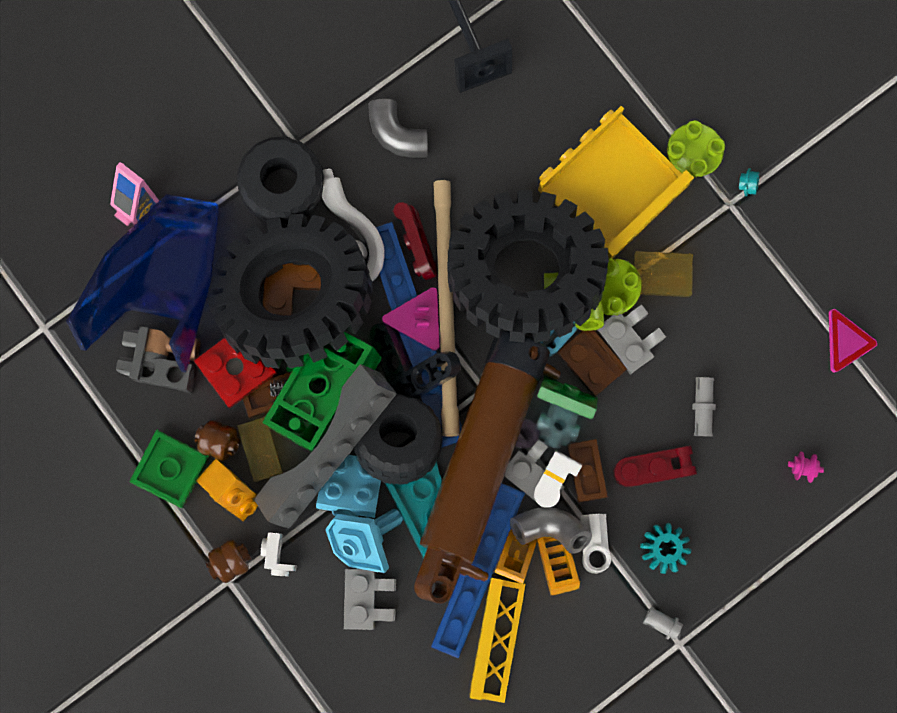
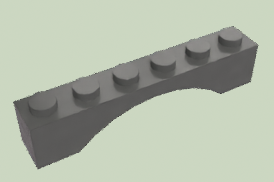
(359, 406)

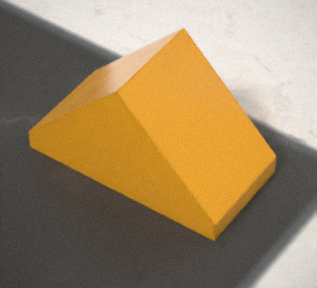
(515, 559)

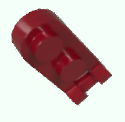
(416, 240)
(654, 467)

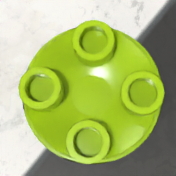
(695, 149)
(621, 287)

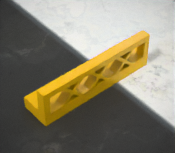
(486, 637)

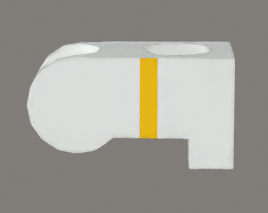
(548, 488)

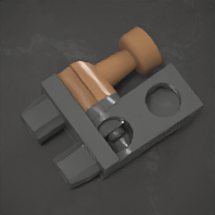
(151, 362)

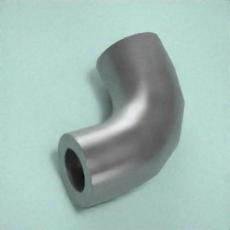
(392, 134)
(553, 524)

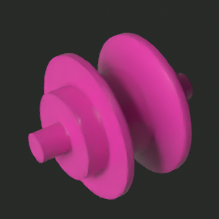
(805, 466)

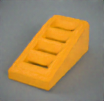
(561, 586)

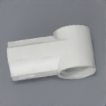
(599, 543)

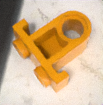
(228, 490)

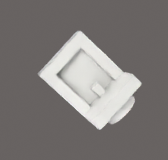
(272, 551)

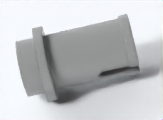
(663, 623)

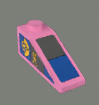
(131, 196)

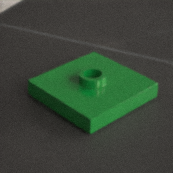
(568, 397)
(169, 469)

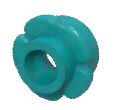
(749, 182)

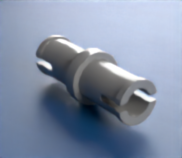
(704, 406)

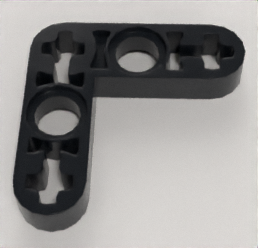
(405, 372)

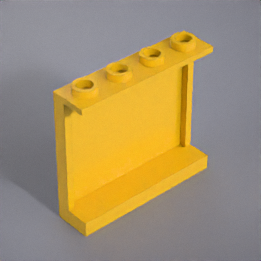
(616, 180)

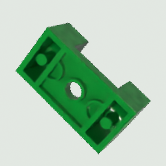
(307, 415)

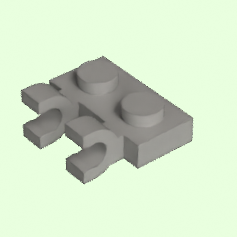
(626, 343)
(524, 472)
(360, 599)

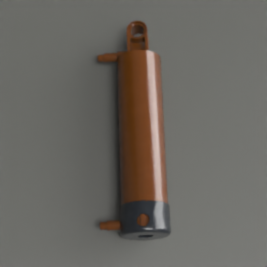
(479, 464)

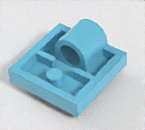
(350, 491)

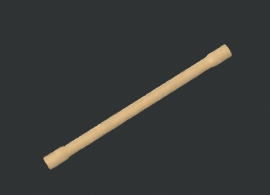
(442, 204)

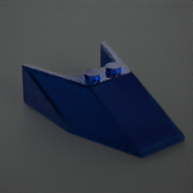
(154, 269)

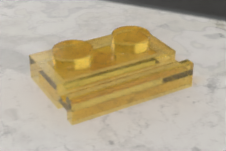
(665, 273)

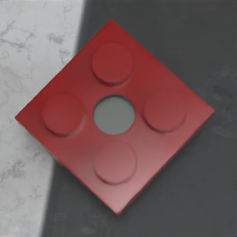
(231, 373)

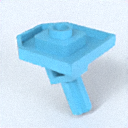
(360, 539)

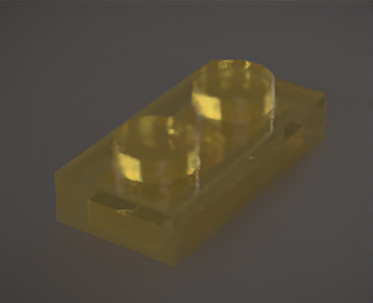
(260, 450)

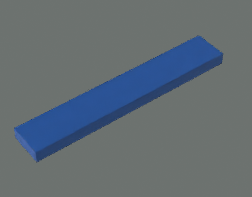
(469, 591)

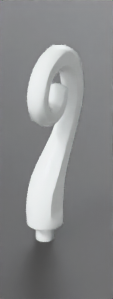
(337, 203)

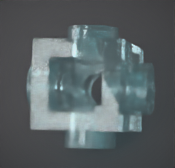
(565, 418)

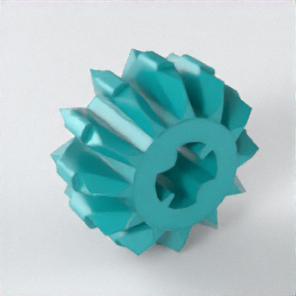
(664, 537)

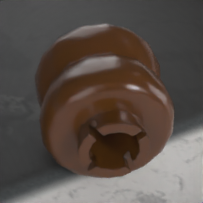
(217, 440)
(228, 561)

